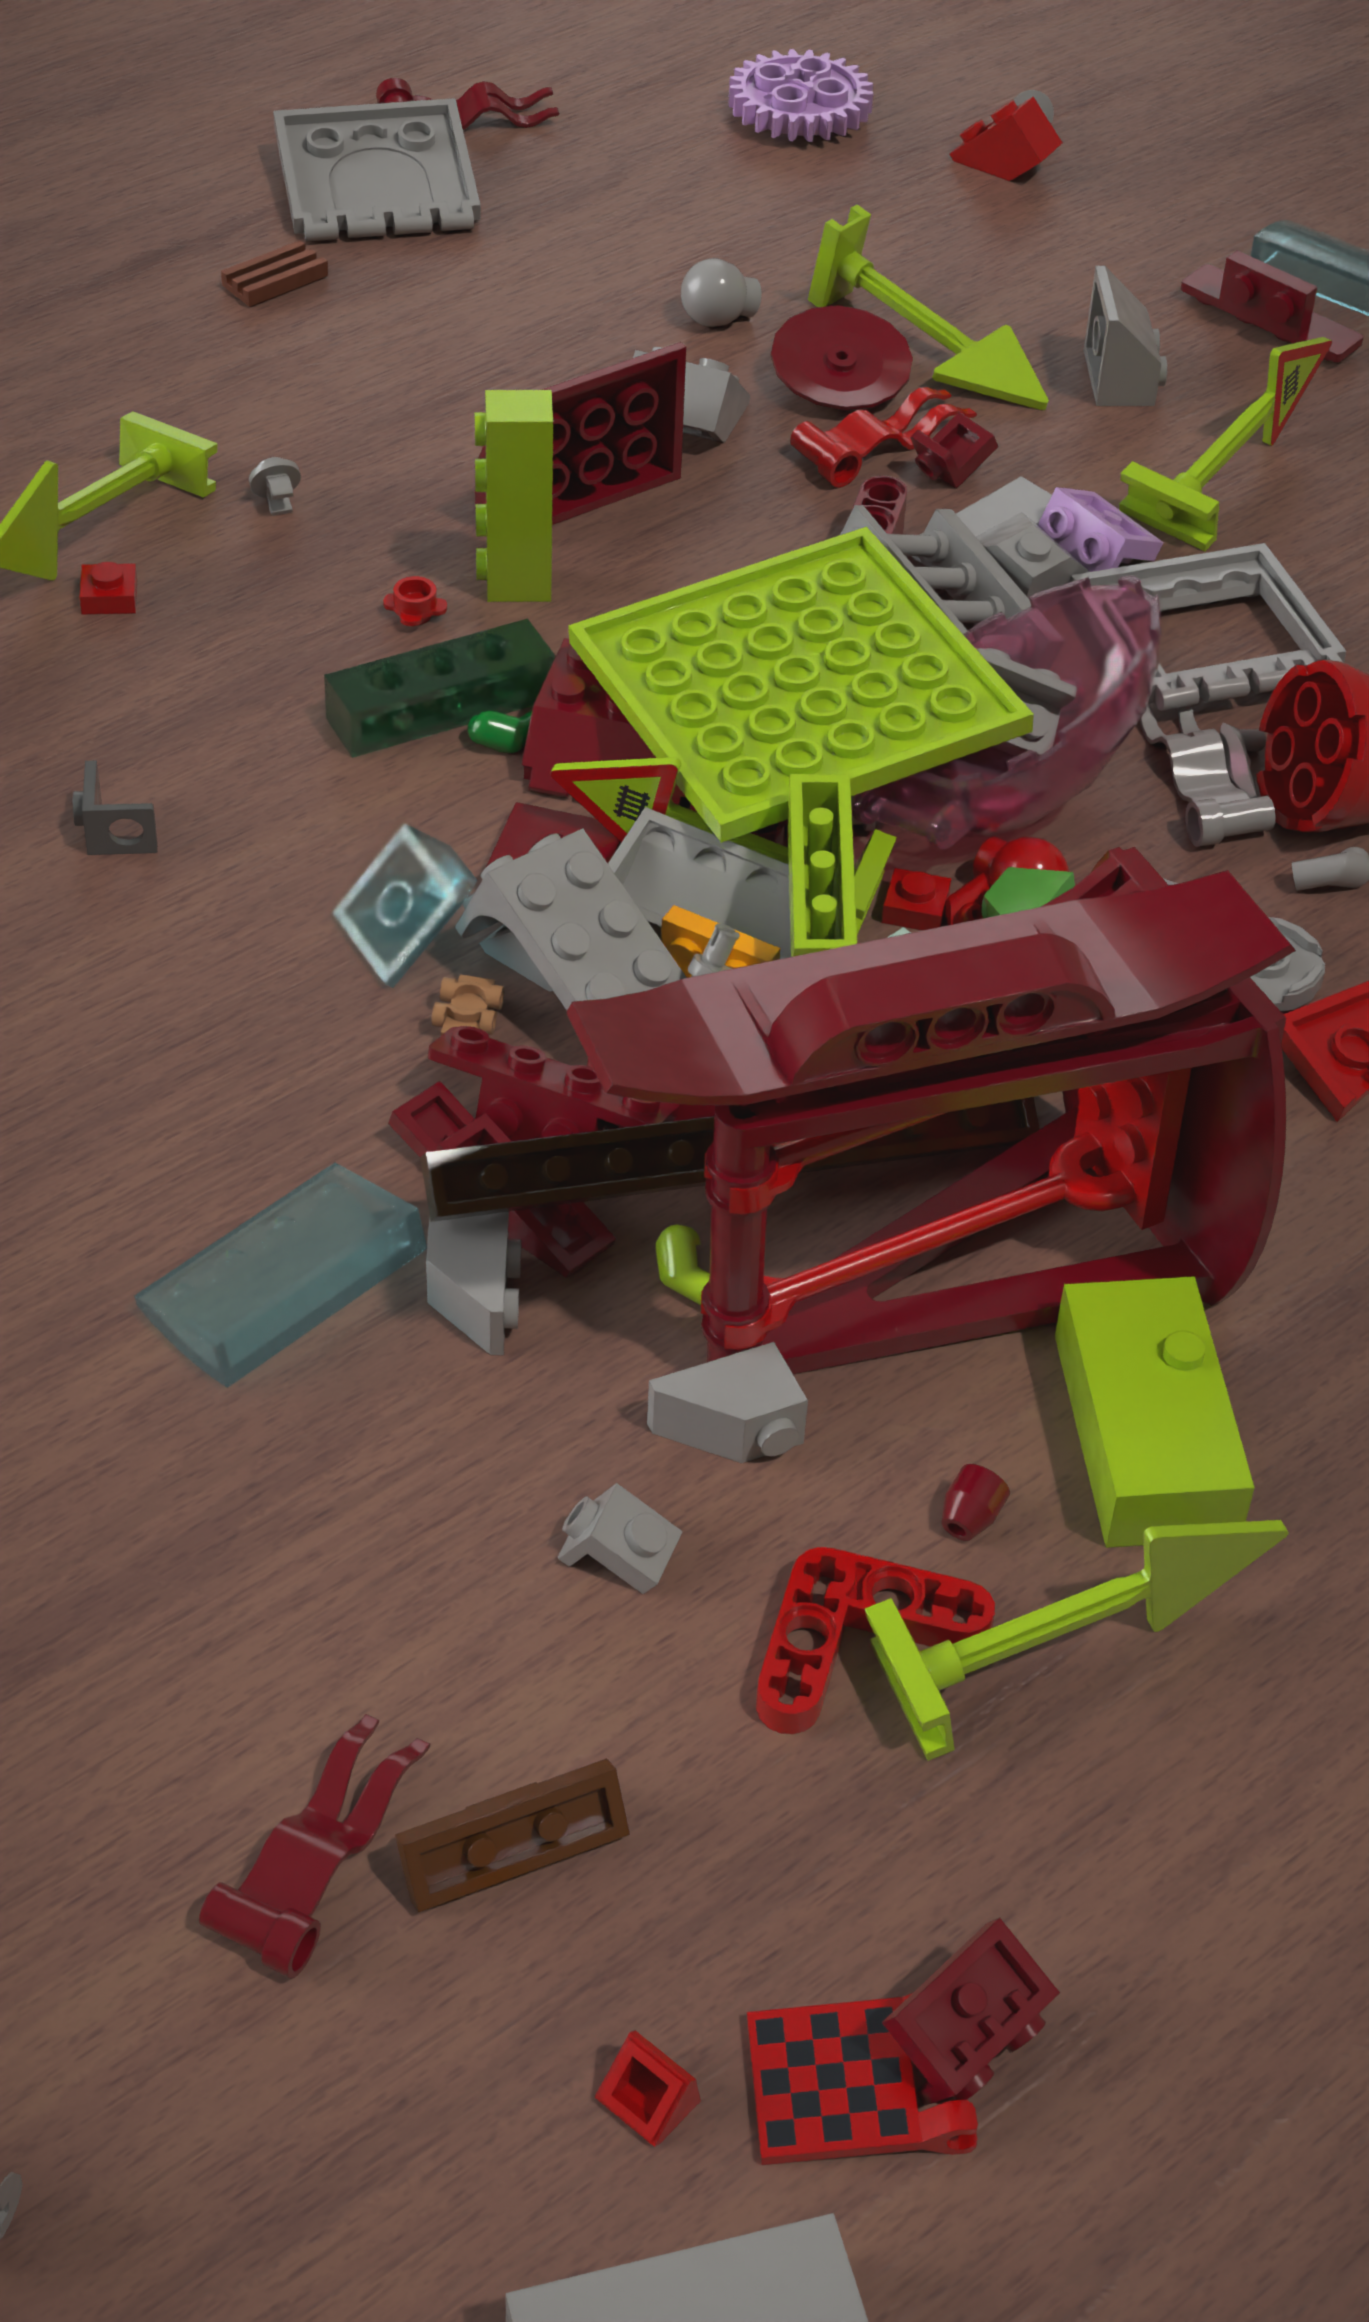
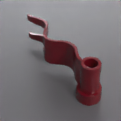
(475, 101)
(301, 1856)

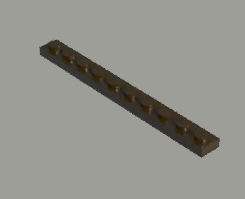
(666, 1159)

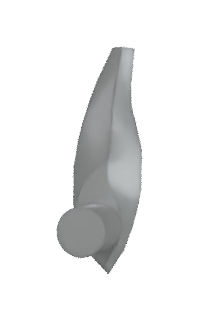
(1238, 764)

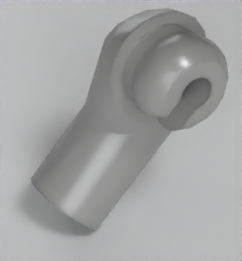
(1343, 870)

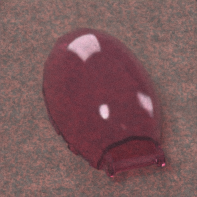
(1091, 638)

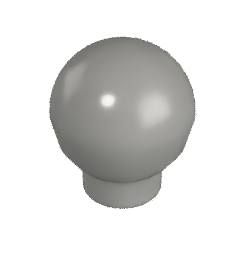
(719, 293)

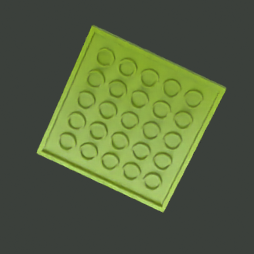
(798, 671)

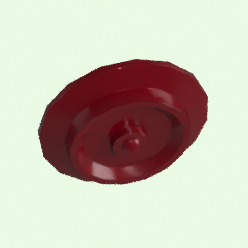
(841, 357)

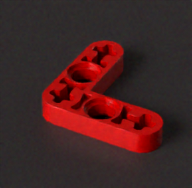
(852, 1590)

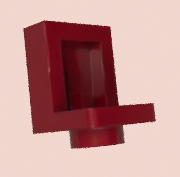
(954, 450)

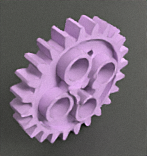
(800, 95)

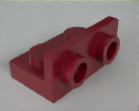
(970, 2012)

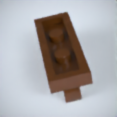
(512, 1834)

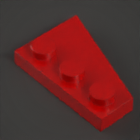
(1331, 1047)

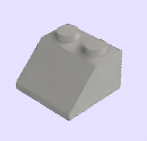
(1121, 346)

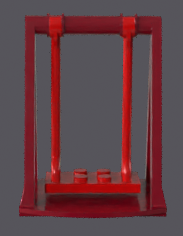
(1165, 1110)

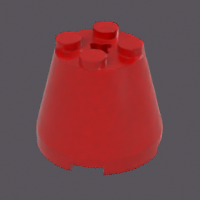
(1318, 747)

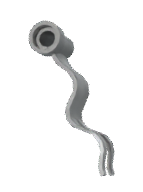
(1202, 779)

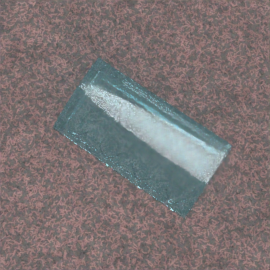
(1320, 259)
(283, 1272)

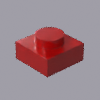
(108, 588)
(916, 900)

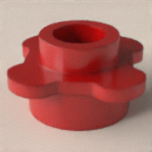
(415, 601)

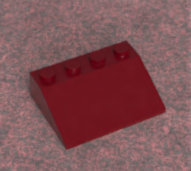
(616, 432)

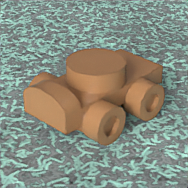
(469, 1003)

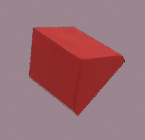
(648, 2089)

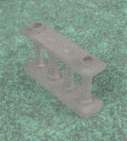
(953, 563)

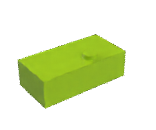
(1151, 1407)

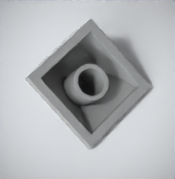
(1029, 555)

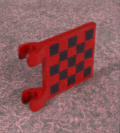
(843, 2087)

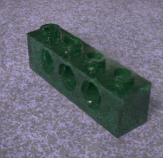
(436, 687)

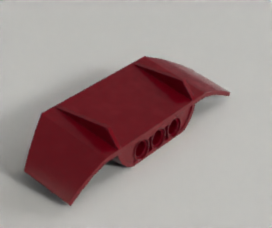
(928, 996)

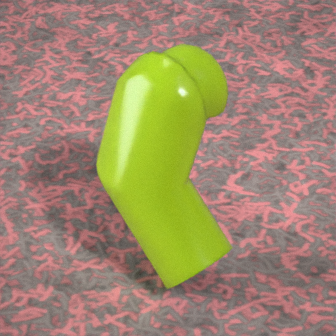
(679, 1263)

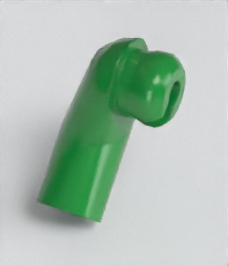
(499, 731)

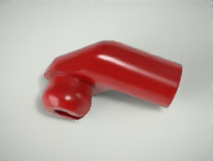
(967, 901)

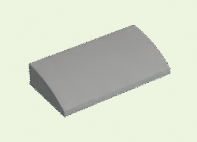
(686, 867)

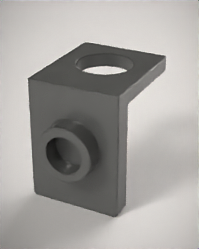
(97, 819)

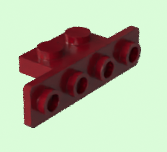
(1271, 301)
(538, 1095)

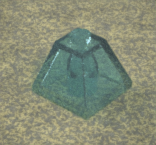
(404, 901)

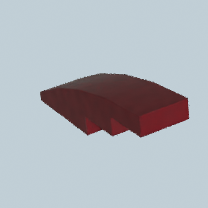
(557, 1235)

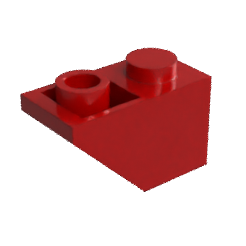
(1009, 144)

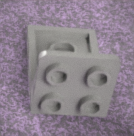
(571, 920)

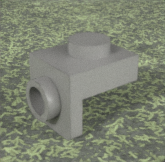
(621, 1536)

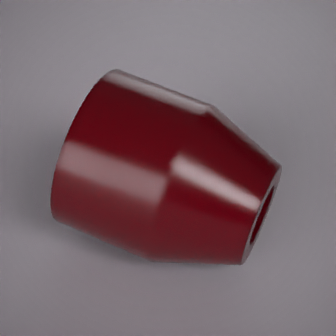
(973, 1501)

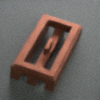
(274, 273)

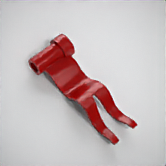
(841, 449)

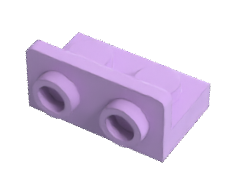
(1096, 530)

